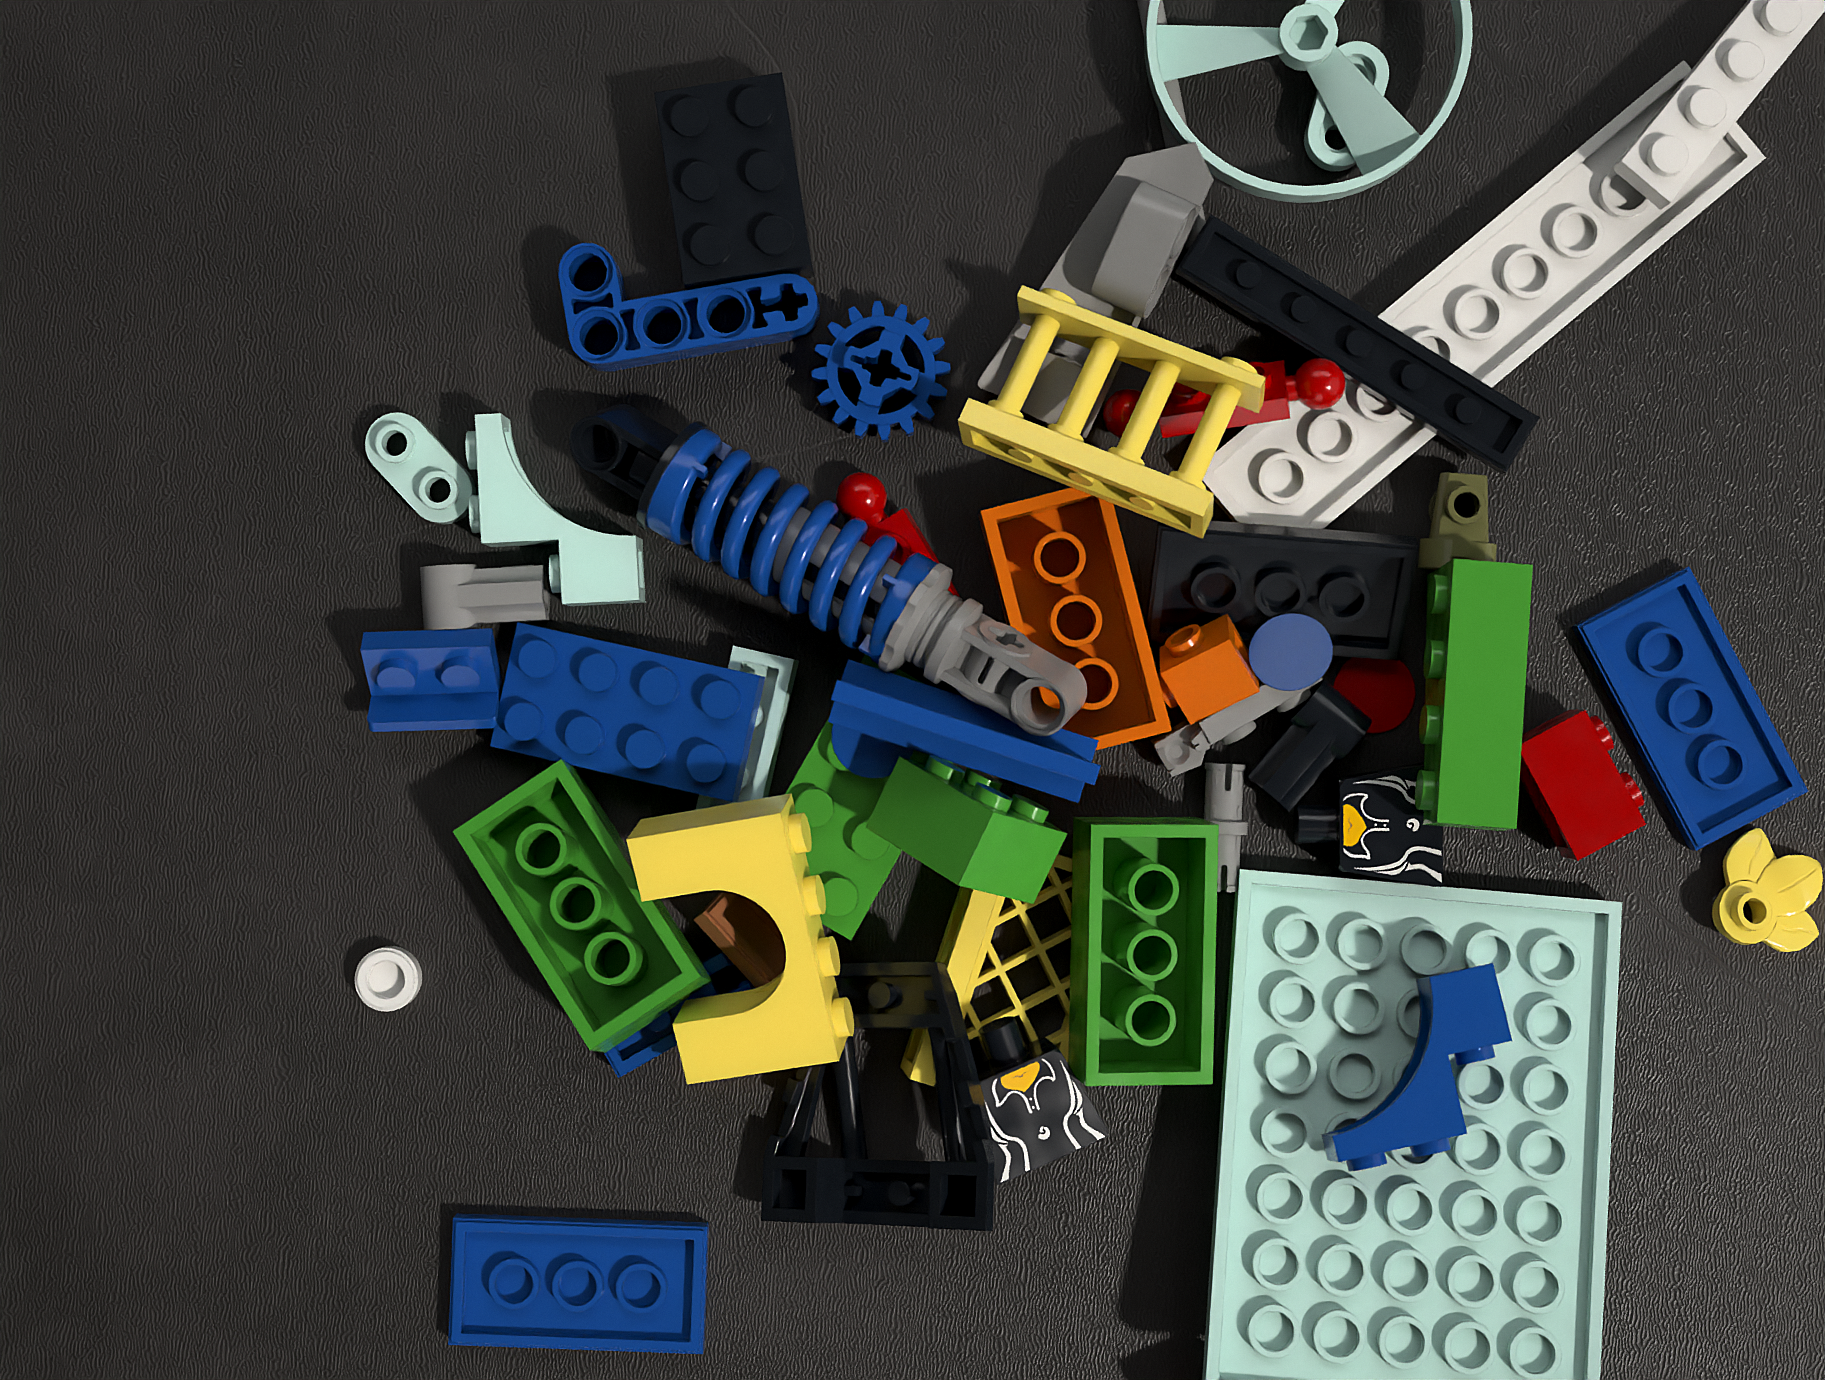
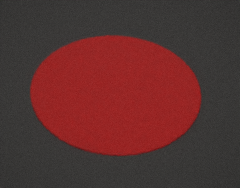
(1378, 689)

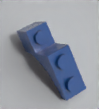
(1457, 1016)

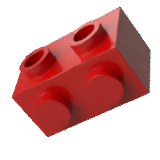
(1578, 784)

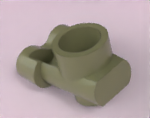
(1452, 534)

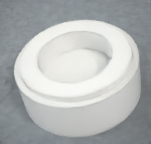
(388, 978)

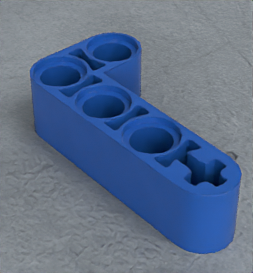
(693, 307)

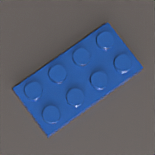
(628, 712)

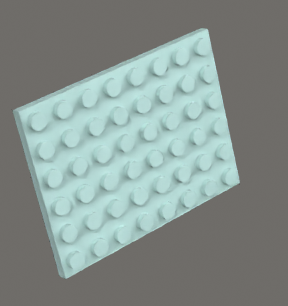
(1438, 1259)

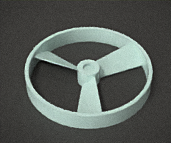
(1306, 41)

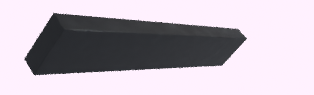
(1359, 343)

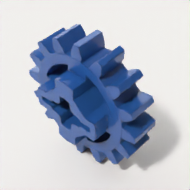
(890, 346)

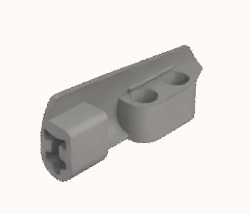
(1113, 268)

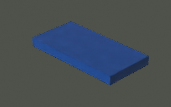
(1689, 708)
(578, 1283)

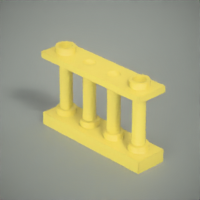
(1119, 472)

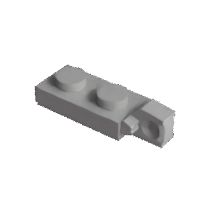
(1186, 743)

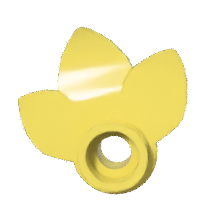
(1775, 892)

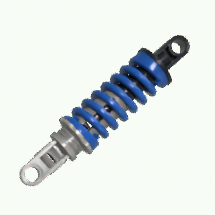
(814, 566)

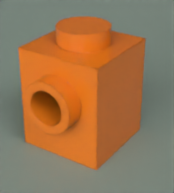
(1206, 669)

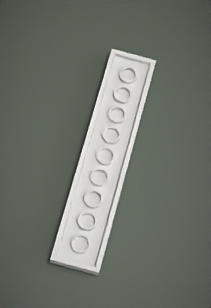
(1480, 312)

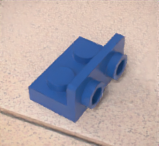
(432, 679)

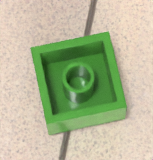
(967, 828)

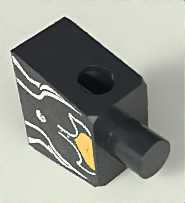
(1375, 827)
(1032, 1102)

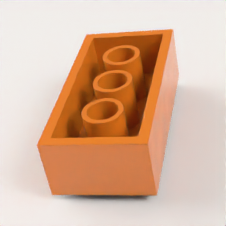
(1074, 595)

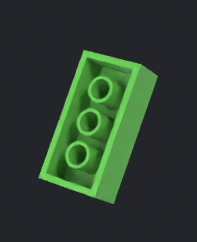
(843, 851)
(579, 907)
(1143, 950)

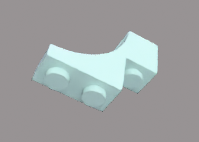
(511, 512)

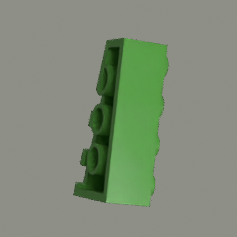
(1474, 694)

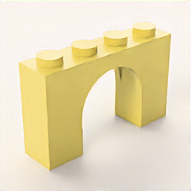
(760, 854)

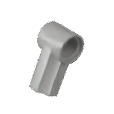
(468, 596)

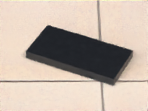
(1257, 571)

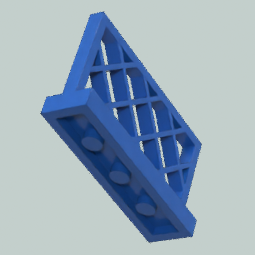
(961, 731)

